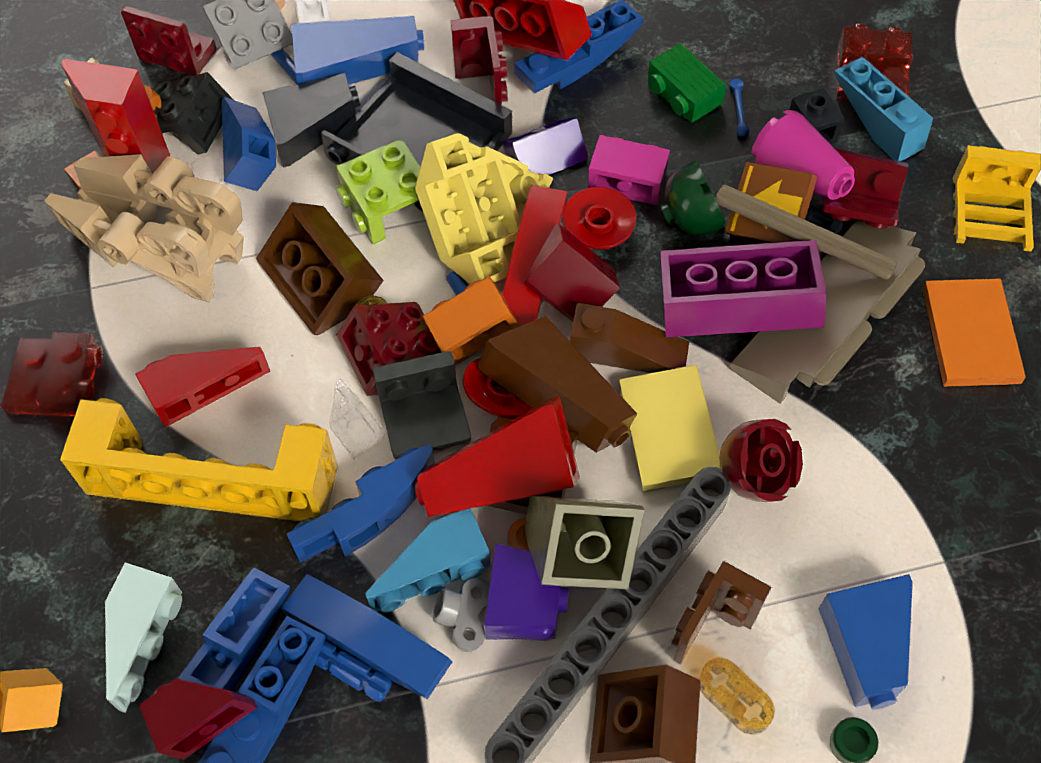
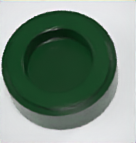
(854, 741)

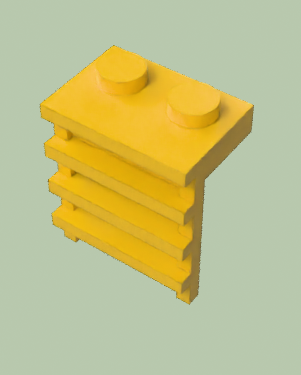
(995, 179)

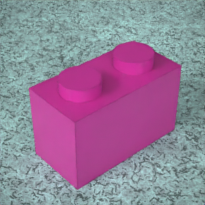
(629, 168)

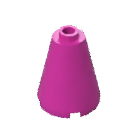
(800, 147)

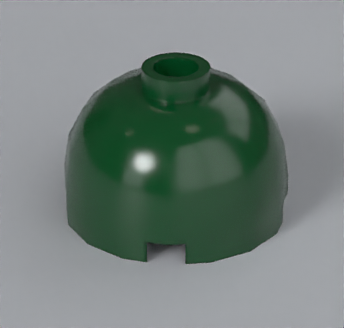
(691, 202)

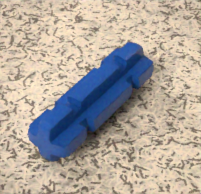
(353, 672)

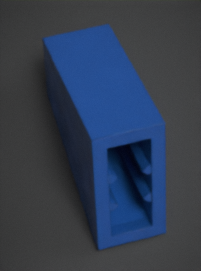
(871, 638)

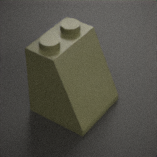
(583, 540)

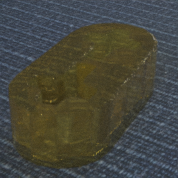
(743, 688)

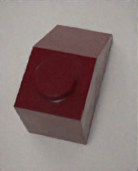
(190, 714)

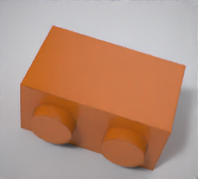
(470, 319)

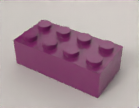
(743, 288)

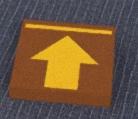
(778, 187)

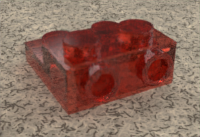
(886, 50)
(52, 374)

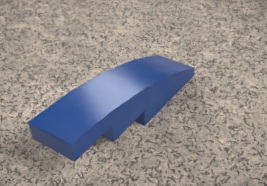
(237, 632)
(367, 636)

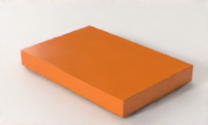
(973, 332)

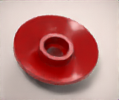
(603, 207)
(490, 395)

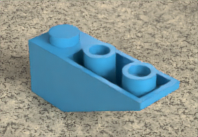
(886, 111)
(439, 555)

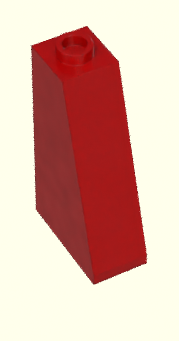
(508, 464)

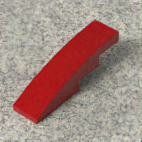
(541, 213)

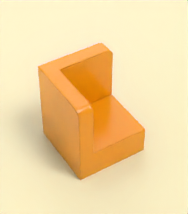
(29, 699)

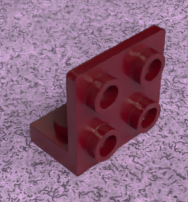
(167, 41)
(476, 53)
(874, 191)
(384, 336)

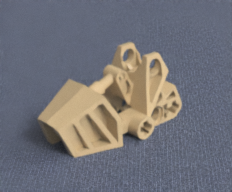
(117, 210)

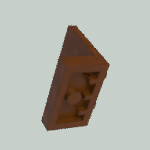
(731, 593)

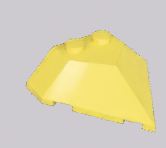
(474, 205)

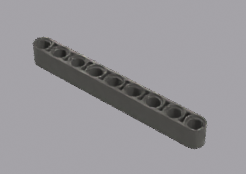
(606, 637)

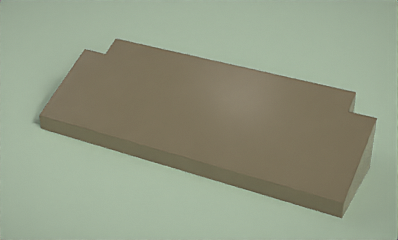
(852, 296)

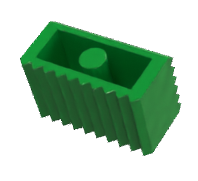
(685, 83)

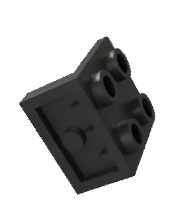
(192, 109)
(422, 403)

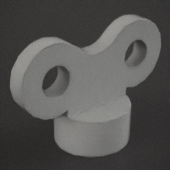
(463, 612)

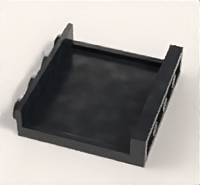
(419, 109)

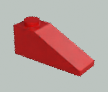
(194, 380)

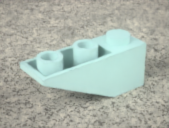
(134, 626)

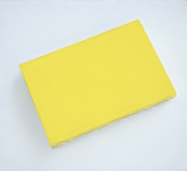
(672, 426)

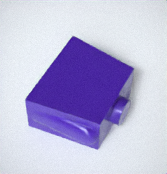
(517, 600)

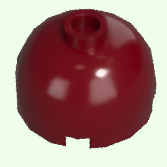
(761, 460)

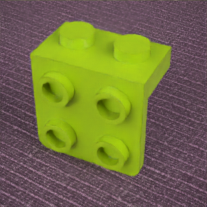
(378, 186)

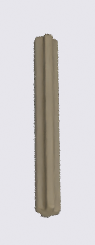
(803, 231)

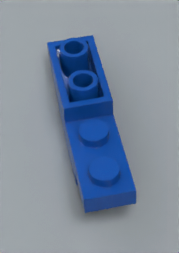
(609, 31)
(355, 522)
(275, 687)

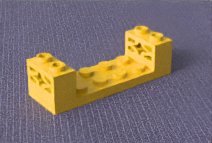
(108, 462)

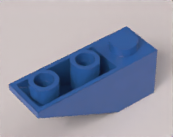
(247, 145)

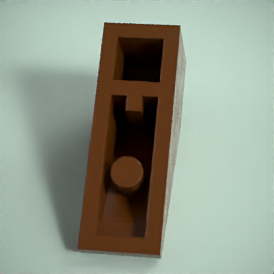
(625, 342)

